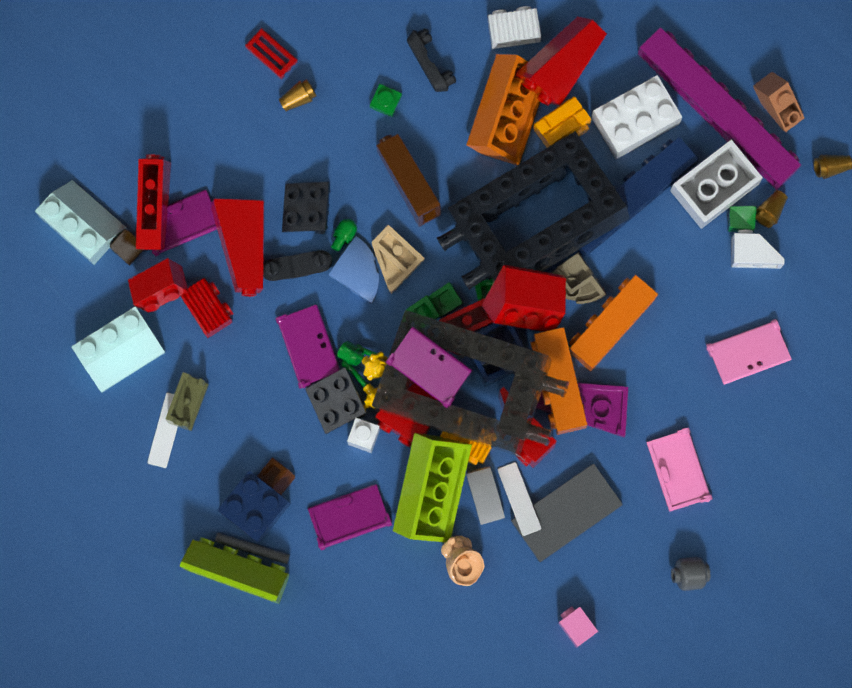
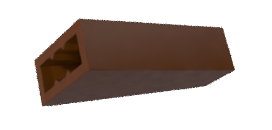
(408, 179)

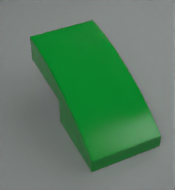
(438, 303)

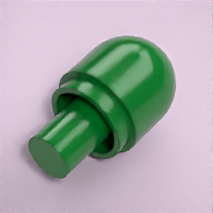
(344, 233)

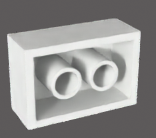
(636, 117)
(716, 184)

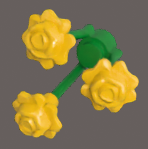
(374, 366)

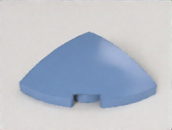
(357, 270)

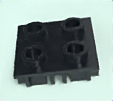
(306, 207)
(336, 400)

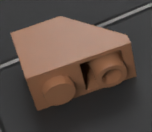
(779, 101)

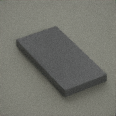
(570, 512)

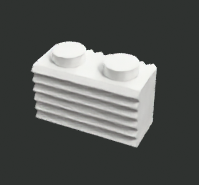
(514, 27)

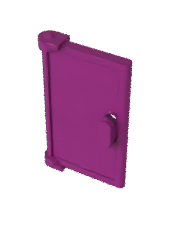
(189, 222)
(309, 353)
(428, 370)
(355, 515)

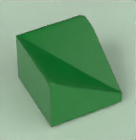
(741, 218)

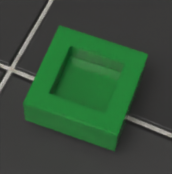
(385, 100)

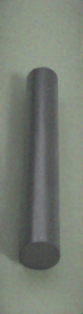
(252, 548)

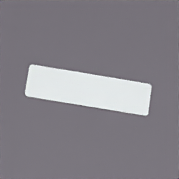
(163, 437)
(519, 499)

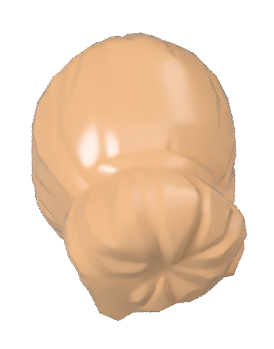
(462, 561)

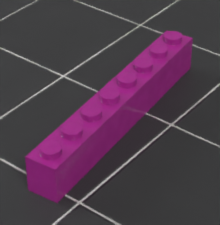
(718, 108)

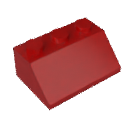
(527, 299)

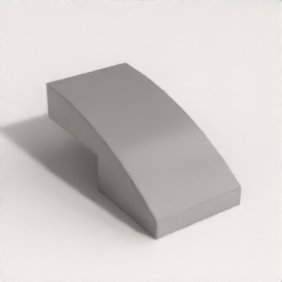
(485, 495)

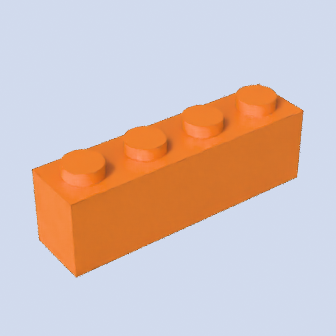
(612, 323)
(568, 410)

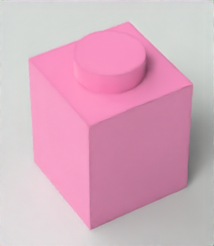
(577, 625)

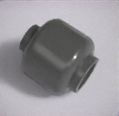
(690, 573)

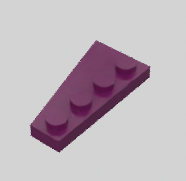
(603, 407)

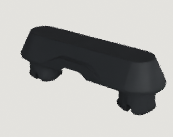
(438, 81)
(297, 265)

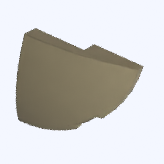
(580, 280)

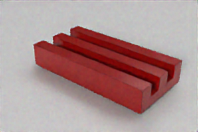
(285, 67)

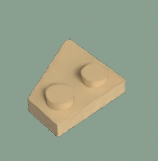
(395, 257)

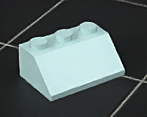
(80, 220)
(118, 349)

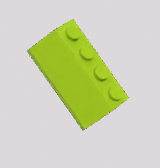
(431, 488)
(235, 571)

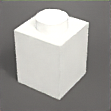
(363, 435)

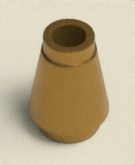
(298, 95)
(831, 165)
(771, 209)

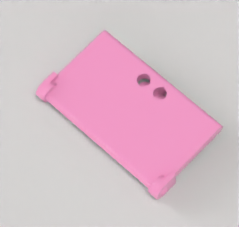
(748, 348)
(679, 467)

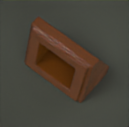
(276, 476)

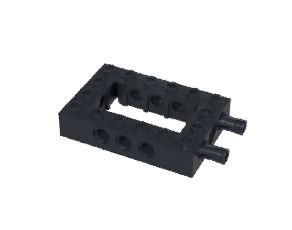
(601, 213)

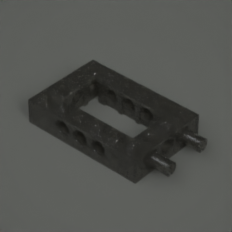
(515, 421)

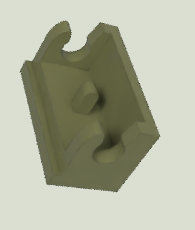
(186, 402)

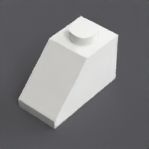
(753, 251)

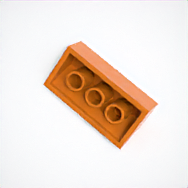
(504, 112)

